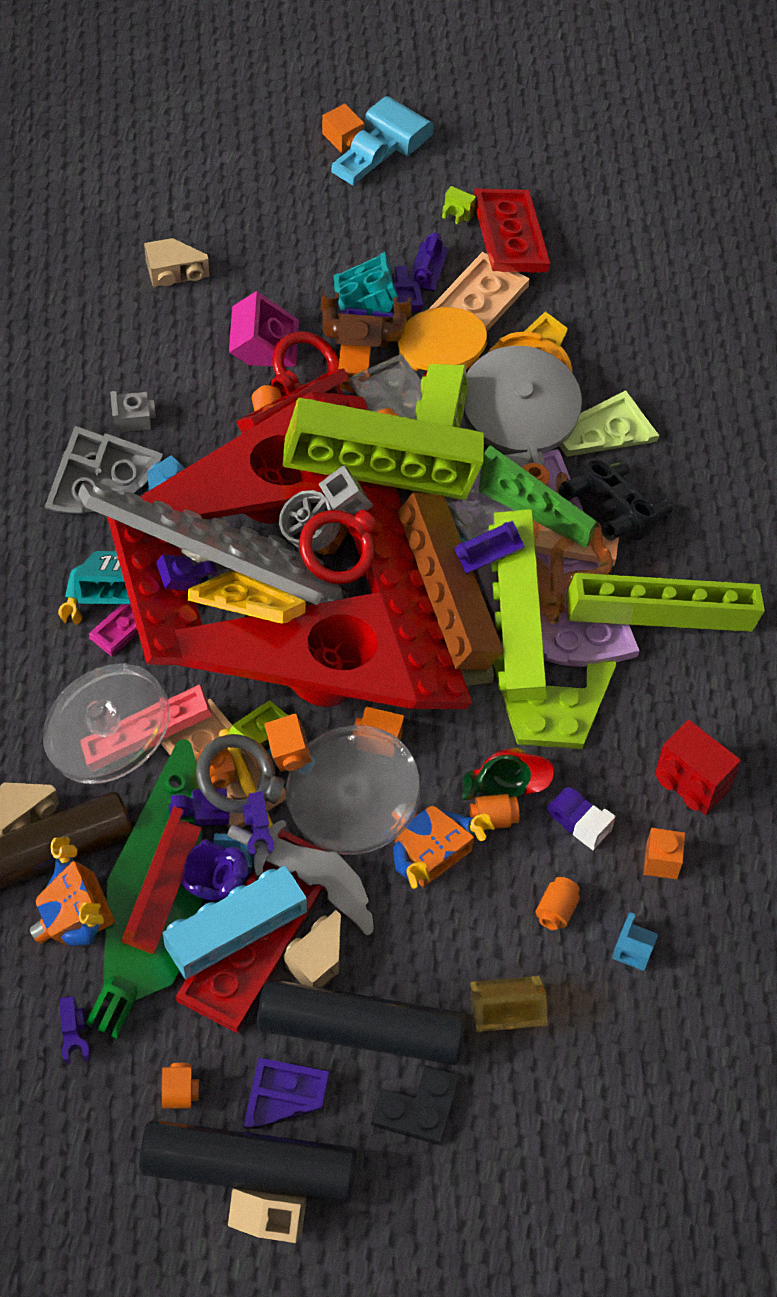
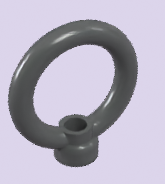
(269, 782)

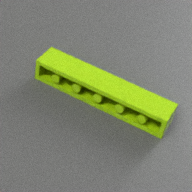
(664, 602)
(519, 613)

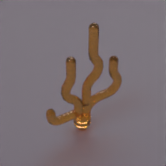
(553, 586)

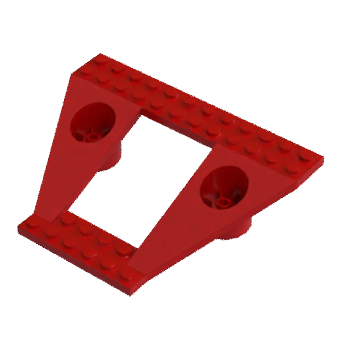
(356, 647)

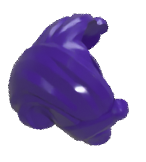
(214, 870)

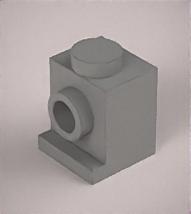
(131, 411)
(345, 492)

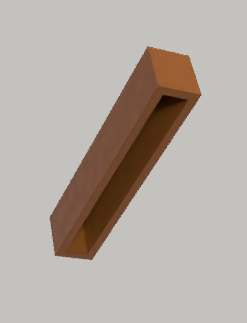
(452, 592)

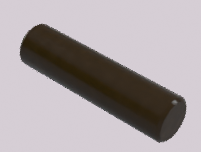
(89, 826)

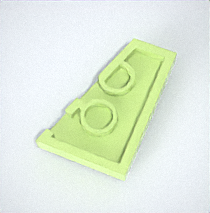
(610, 426)

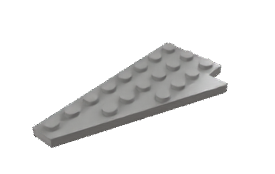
(240, 549)

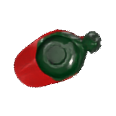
(510, 773)

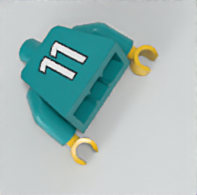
(94, 582)

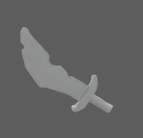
(314, 868)

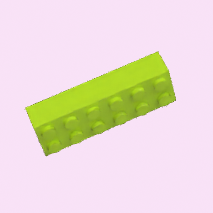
(383, 448)

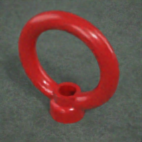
(286, 380)
(359, 525)

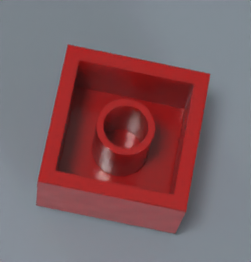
(696, 767)

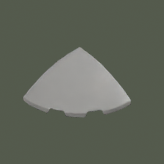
(100, 460)

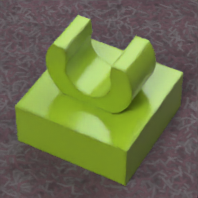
(458, 204)

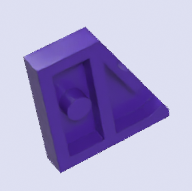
(284, 1092)

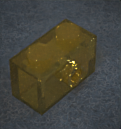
(508, 1003)

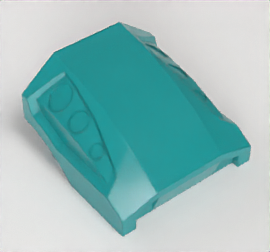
(367, 286)

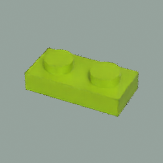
(253, 723)

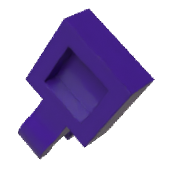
(407, 289)
(180, 574)
(200, 808)
(256, 816)
(73, 1021)

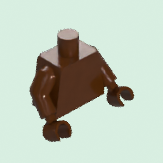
(363, 329)

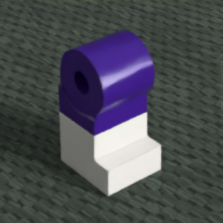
(581, 817)

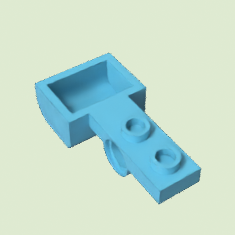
(387, 129)

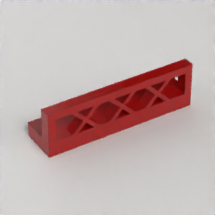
(323, 383)
(161, 884)

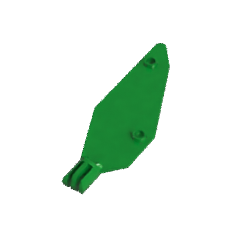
(128, 970)

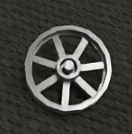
(299, 508)

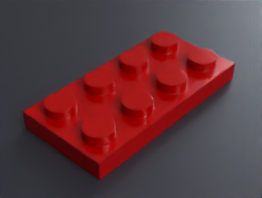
(511, 230)

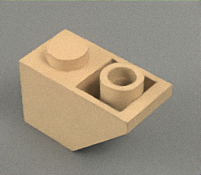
(174, 262)
(25, 804)
(316, 956)
(267, 1214)

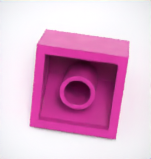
(257, 328)

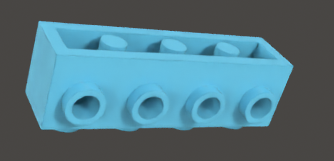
(234, 921)

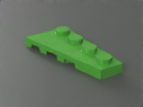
(519, 490)

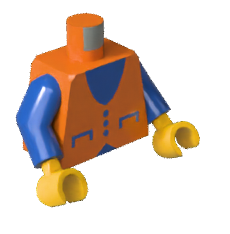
(436, 843)
(72, 902)

